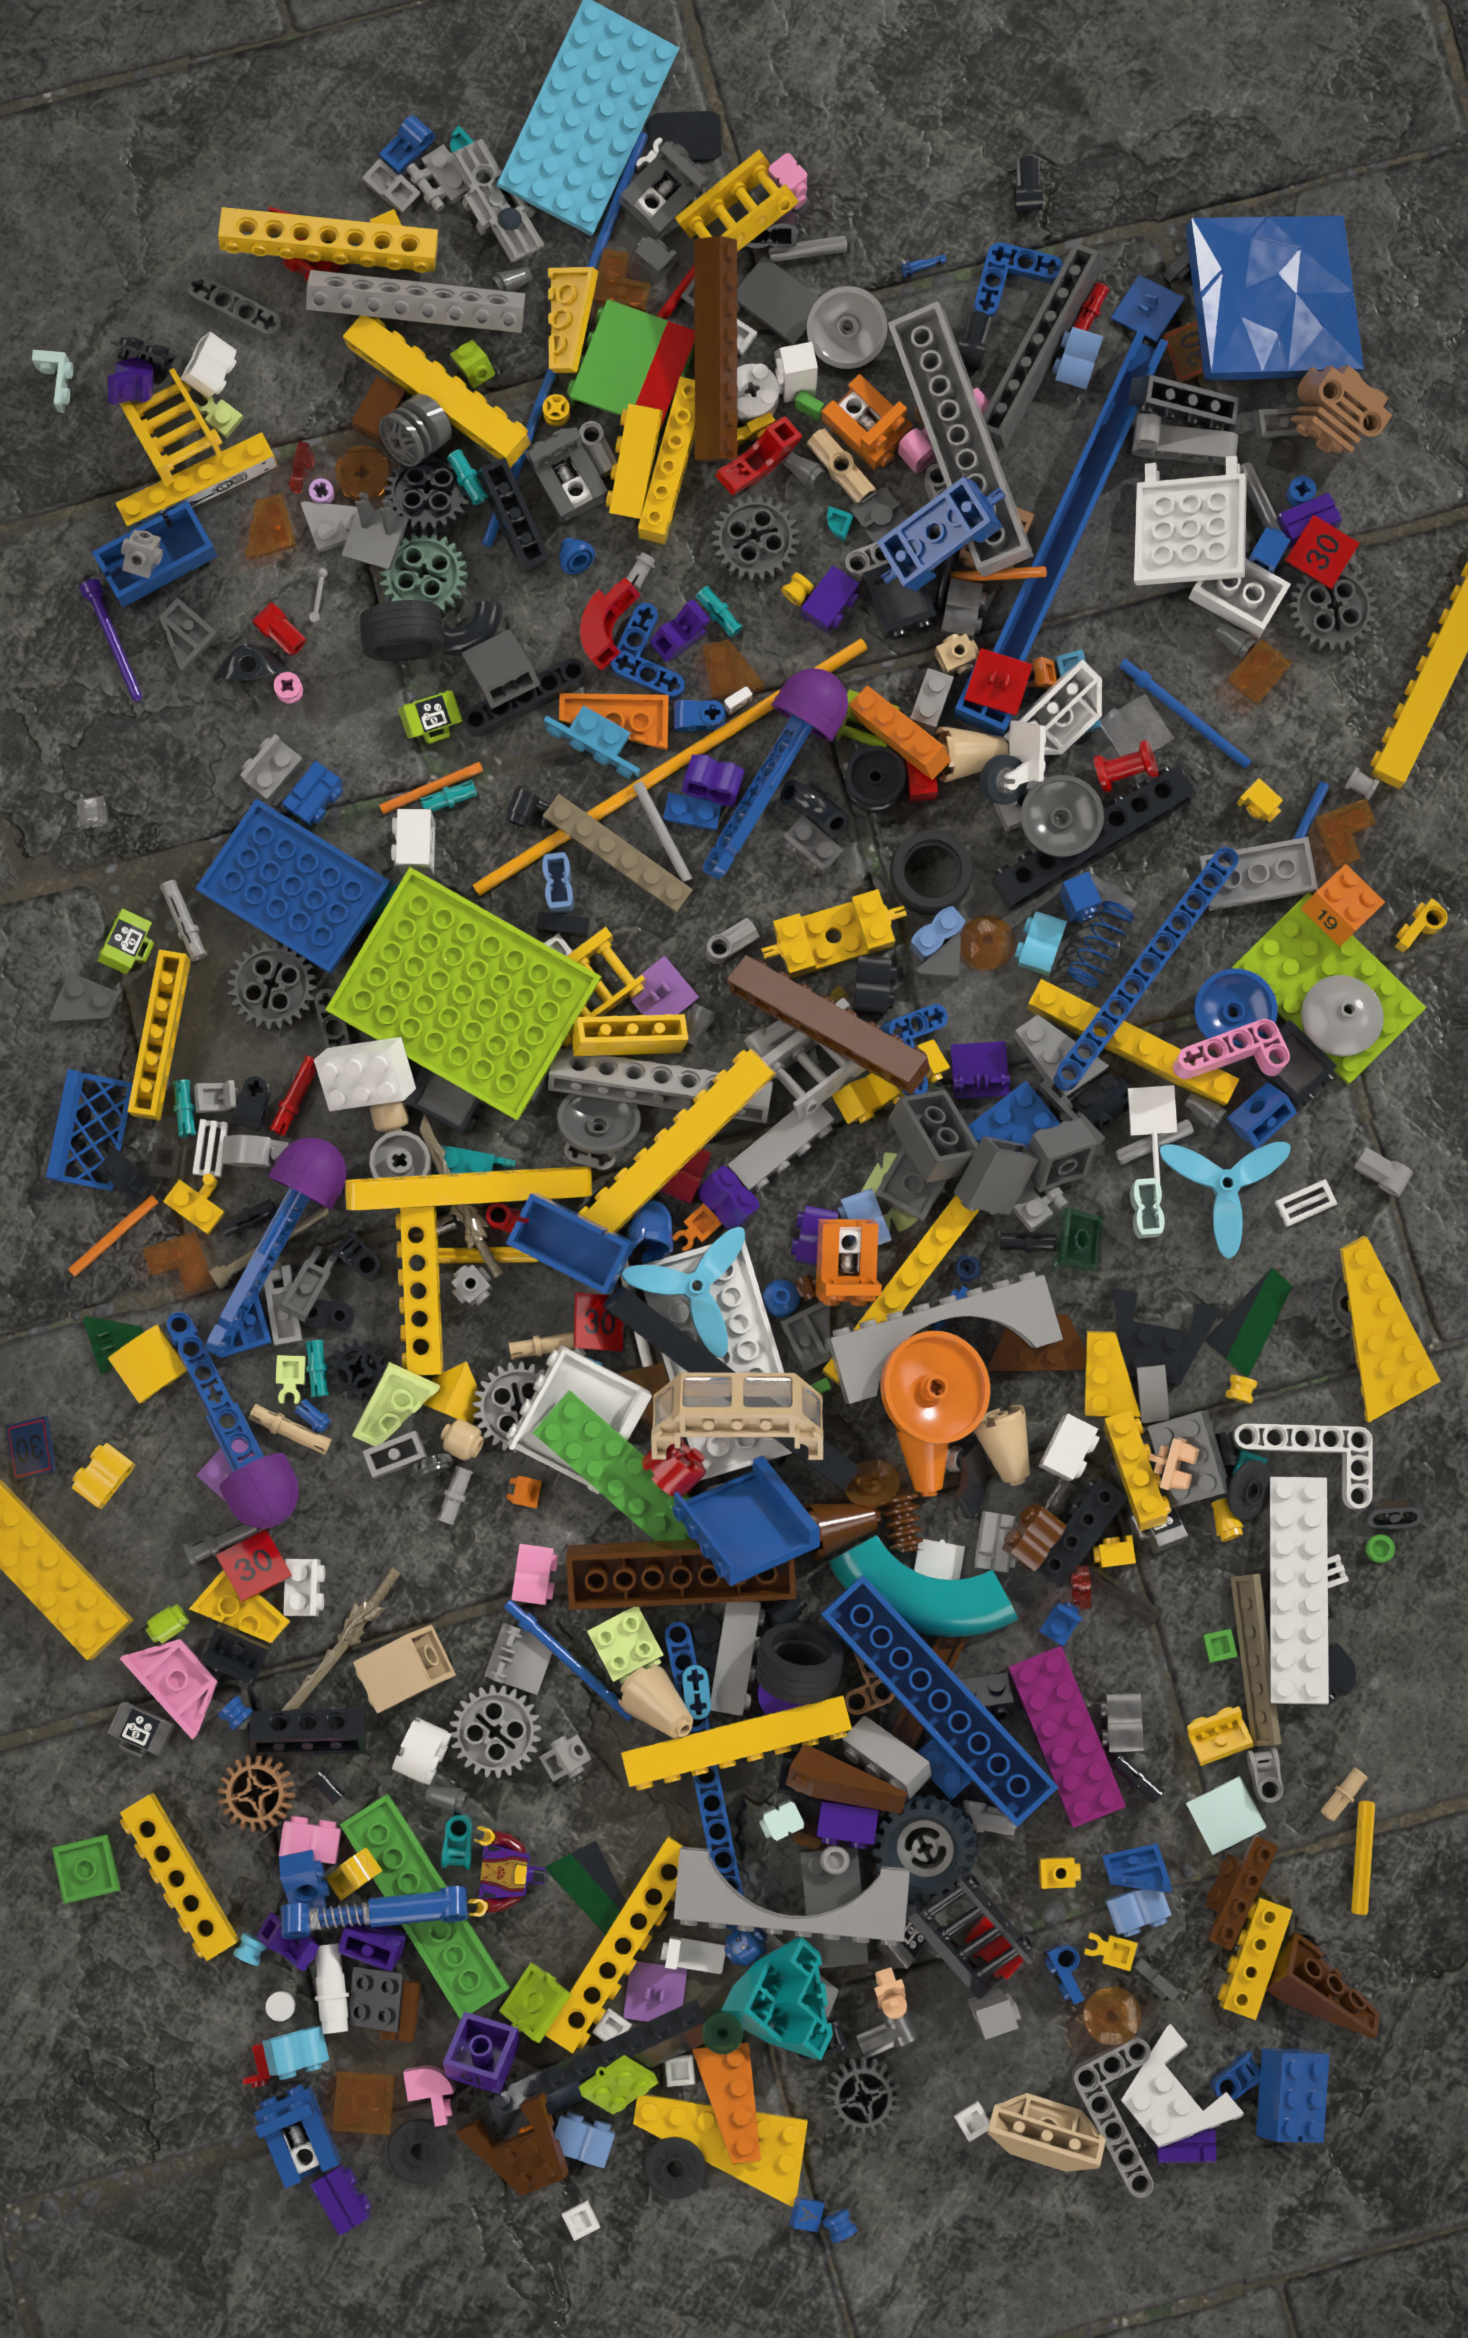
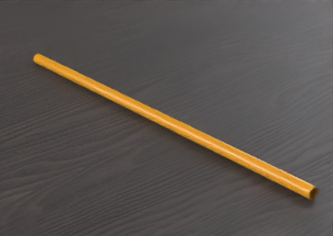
(658, 774)

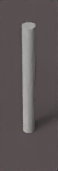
(662, 831)

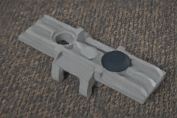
(489, 205)

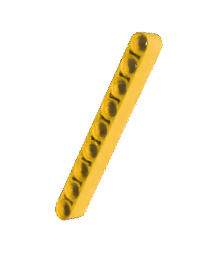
(467, 1188)

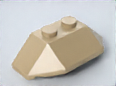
(1047, 2133)

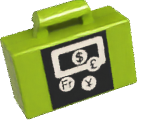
(430, 715)
(125, 942)

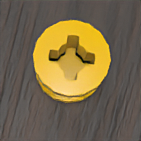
(554, 404)
(797, 589)
(1241, 1389)

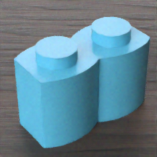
(1041, 943)
(296, 2051)

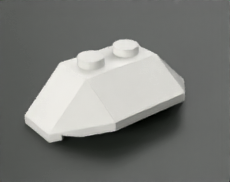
(1067, 708)

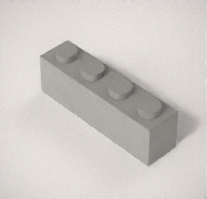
(778, 1146)
(735, 1657)
(994, 2013)

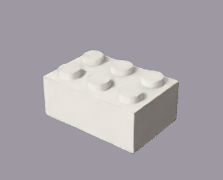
(1243, 600)
(365, 1074)

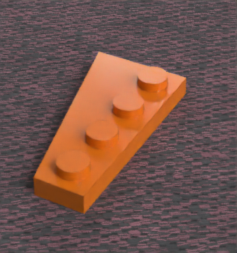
(639, 714)
(732, 2098)

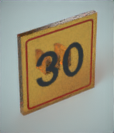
(1185, 351)

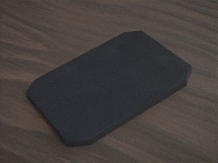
(695, 131)

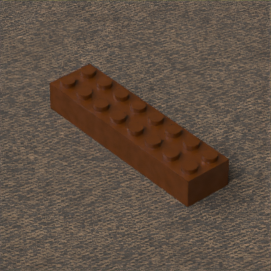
(662, 1575)

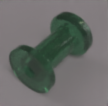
(717, 2038)

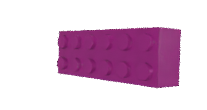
(1066, 1736)

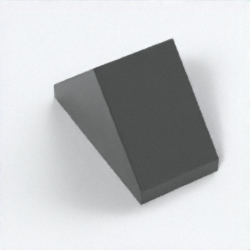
(943, 963)

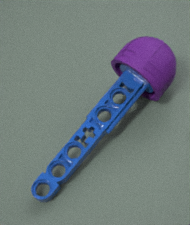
(813, 704)
(310, 1171)
(260, 1488)

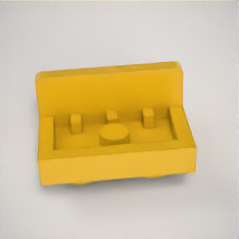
(1219, 1735)

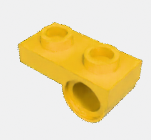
(1409, 933)
(353, 1874)

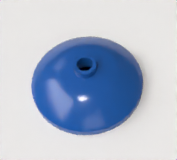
(1235, 990)

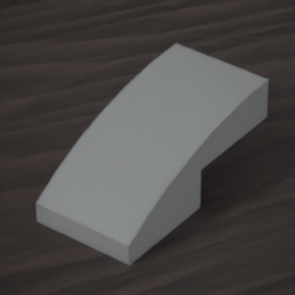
(390, 186)
(1152, 1393)

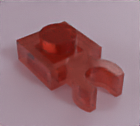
(303, 461)

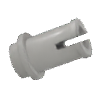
(641, 569)

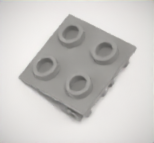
(518, 1659)

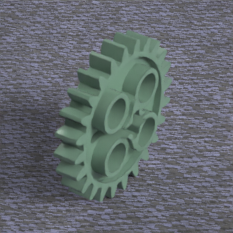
(431, 553)

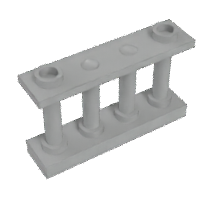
(795, 1050)

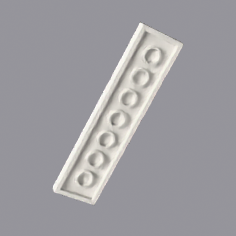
(1298, 1590)

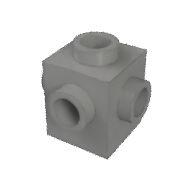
(141, 553)
(479, 1292)
(570, 1754)

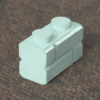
(781, 1820)

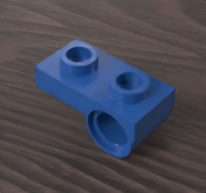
(409, 143)
(1068, 1986)

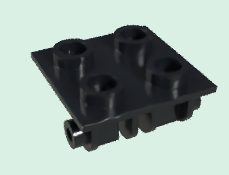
(157, 355)
(375, 1999)

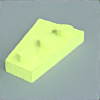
(391, 1403)

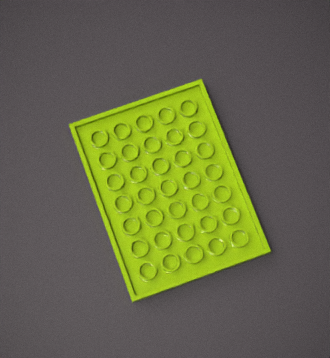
(464, 993)

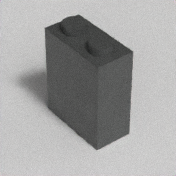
(500, 668)
(996, 1176)

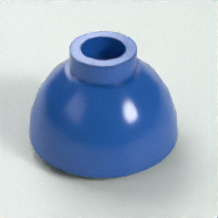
(575, 555)
(781, 1298)

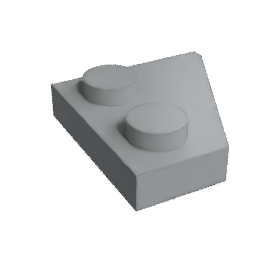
(329, 523)

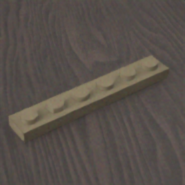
(617, 853)
(1255, 1659)

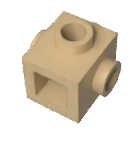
(957, 655)

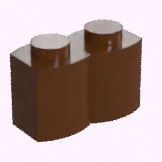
(1033, 1536)

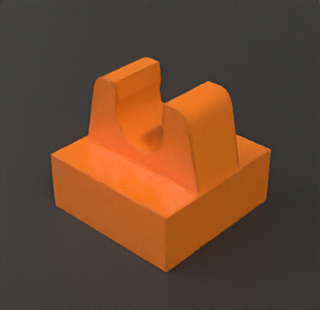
(1044, 673)
(526, 1491)

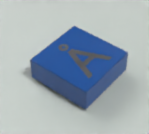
(806, 2214)

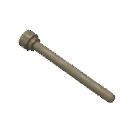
(224, 1274)

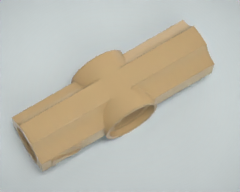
(829, 454)

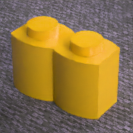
(103, 1475)

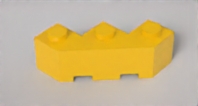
(871, 1093)

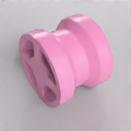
(288, 693)

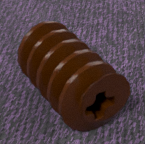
(903, 1524)

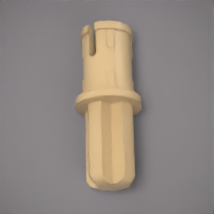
(1344, 1794)

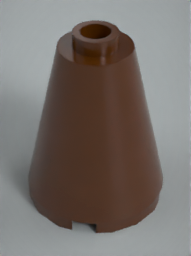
(841, 1525)

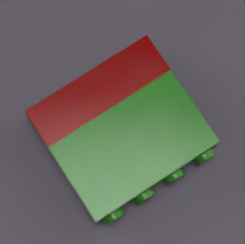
(632, 361)

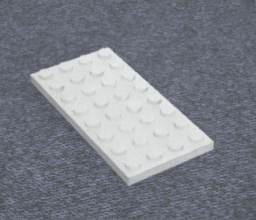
(749, 1349)

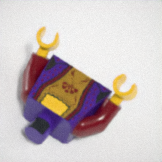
(503, 1872)

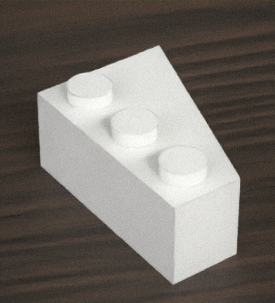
(796, 370)

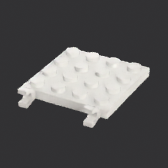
(1190, 527)

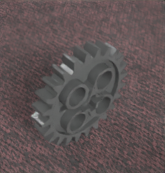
(766, 560)
(1356, 605)
(248, 979)
(1337, 1290)

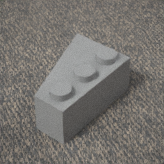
(1048, 1047)

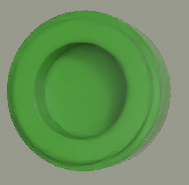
(1379, 1548)

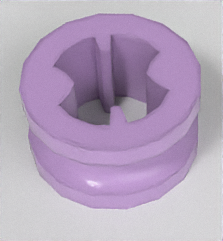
(318, 483)

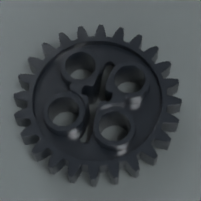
(427, 495)

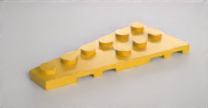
(1385, 1343)
(779, 2142)

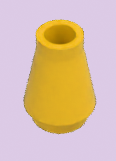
(1226, 1524)

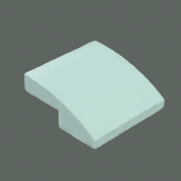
(1226, 1815)

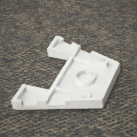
(1163, 2103)

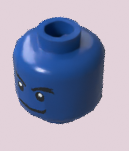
(745, 1946)

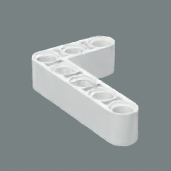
(1315, 1444)

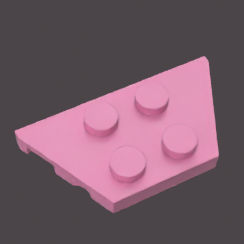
(176, 1681)

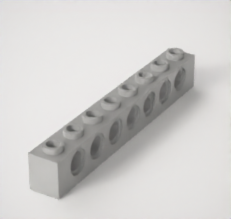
(415, 301)
(640, 1083)

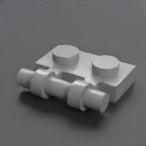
(445, 174)
(1034, 1210)

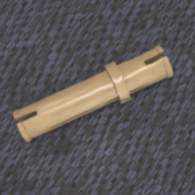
(539, 1346)
(279, 1424)

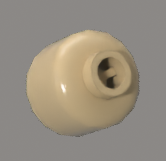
(389, 1116)
(462, 1439)

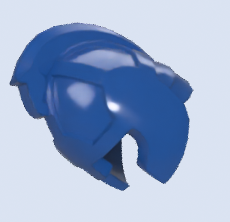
(654, 1228)

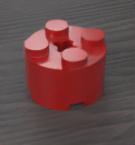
(678, 1471)

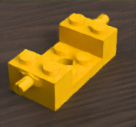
(862, 926)

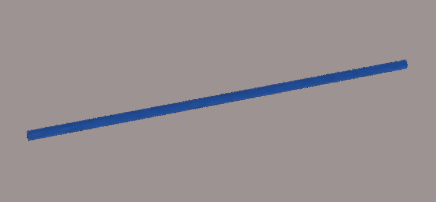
(594, 261)

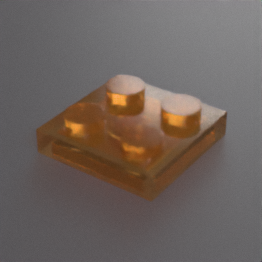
(363, 2102)

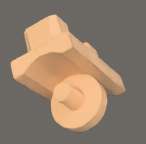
(1179, 1452)
(890, 1994)

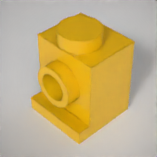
(1261, 801)
(1114, 1552)
(1048, 1869)

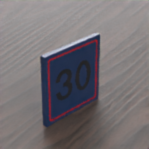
(30, 1448)

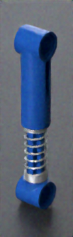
(446, 1904)

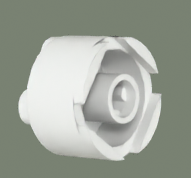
(760, 382)
(422, 1751)

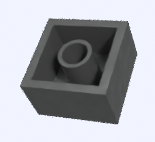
(1062, 1154)

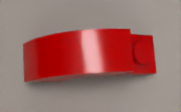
(760, 458)
(600, 618)

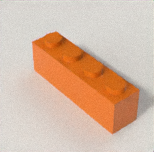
(899, 732)

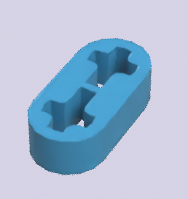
(703, 1690)

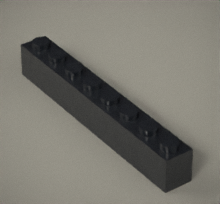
(645, 2044)

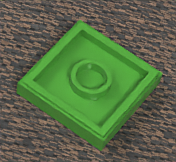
(86, 1869)

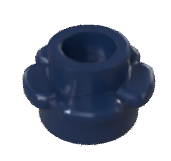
(967, 1276)

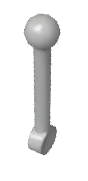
(314, 616)

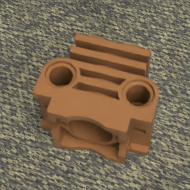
(1339, 408)

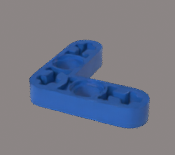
(1002, 267)
(634, 655)
(923, 1028)

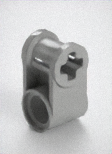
(1265, 1772)

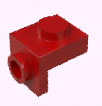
(260, 2078)

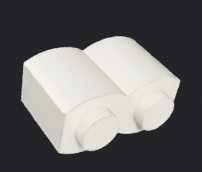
(209, 365)

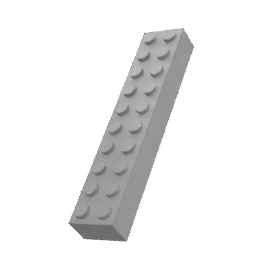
(958, 427)

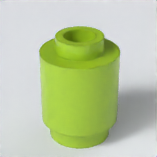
(167, 1624)

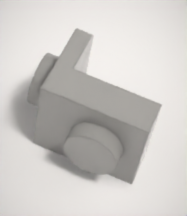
(215, 1097)

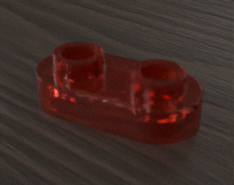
(1081, 1587)

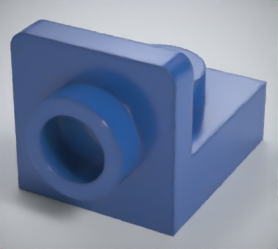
(1061, 1622)

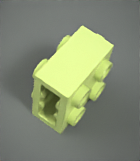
(626, 1644)

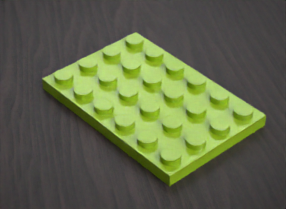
(1300, 954)

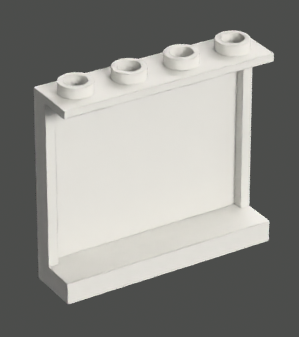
(605, 1392)

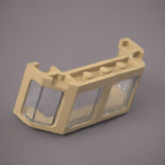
(737, 1408)

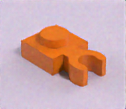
(700, 1225)

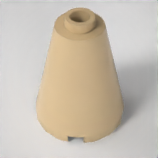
(968, 751)
(1006, 1443)
(655, 1701)

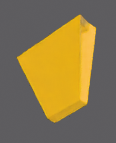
(455, 1394)

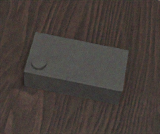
(825, 1893)

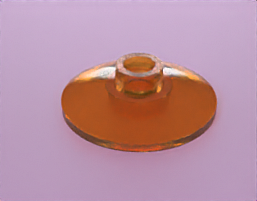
(983, 955)
(874, 1474)
(1096, 2015)

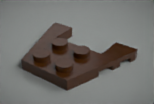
(524, 2160)

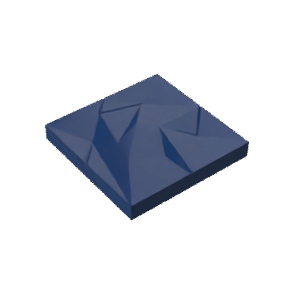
(1273, 296)

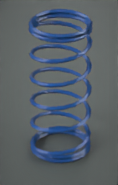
(1080, 975)

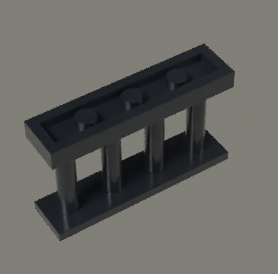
(959, 1956)

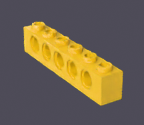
(670, 465)
(159, 1035)
(426, 1219)
(194, 1884)

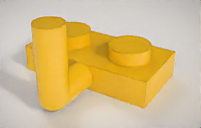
(195, 1205)

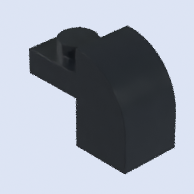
(1340, 1672)

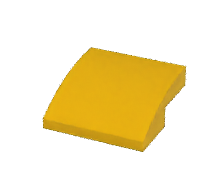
(148, 1363)

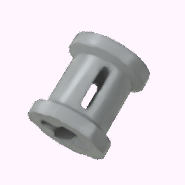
(1362, 783)

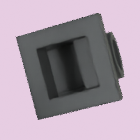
(655, 257)

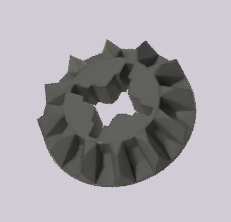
(430, 1466)

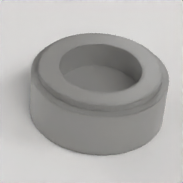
(834, 1860)

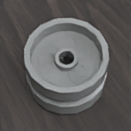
(397, 1147)

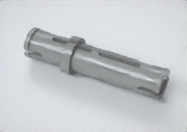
(187, 930)

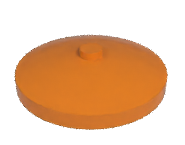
(935, 1387)

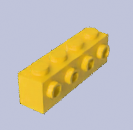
(635, 460)
(629, 1035)
(1135, 1470)
(1255, 1958)

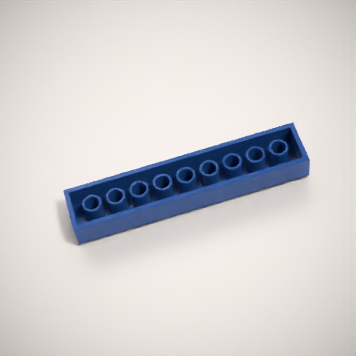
(938, 1700)

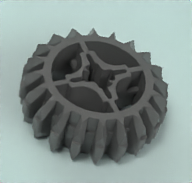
(876, 2092)

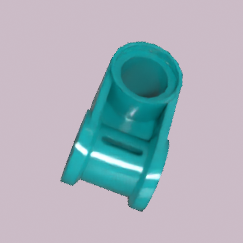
(457, 1844)

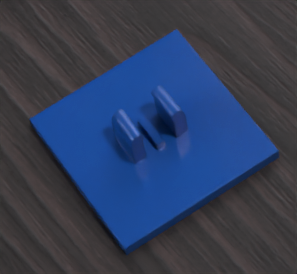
(1148, 308)

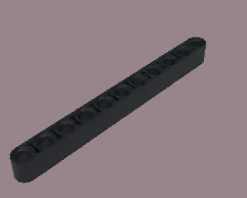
(696, 1359)

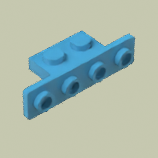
(596, 736)

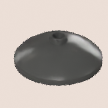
(1066, 798)
(583, 1115)

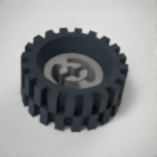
(954, 1834)

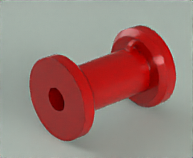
(1125, 766)

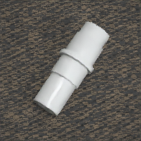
(331, 1989)

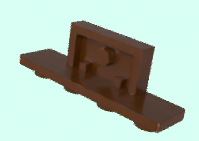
(1237, 1889)

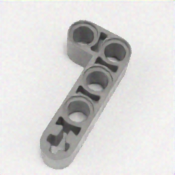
(1181, 443)

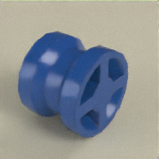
(1297, 497)
(235, 1713)
(839, 2225)

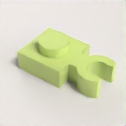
(220, 416)
(290, 1372)

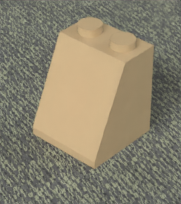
(403, 1668)

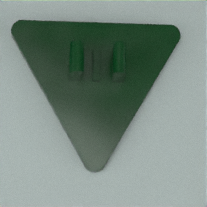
(107, 1338)

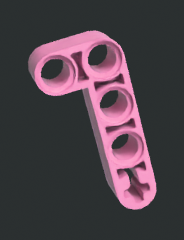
(917, 448)
(1229, 1053)

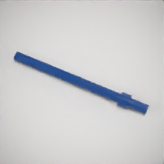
(1144, 680)
(528, 1623)

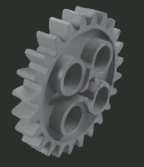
(491, 1411)
(478, 1751)

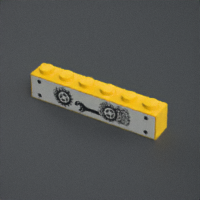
(199, 481)

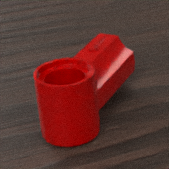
(274, 624)
(512, 1217)

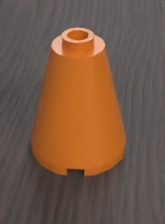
(925, 1464)

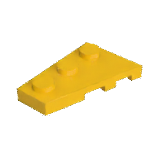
(252, 1616)

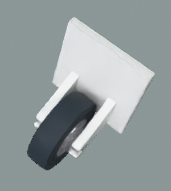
(1006, 776)

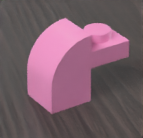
(430, 2082)

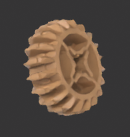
(259, 1806)

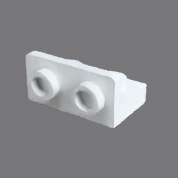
(302, 1590)

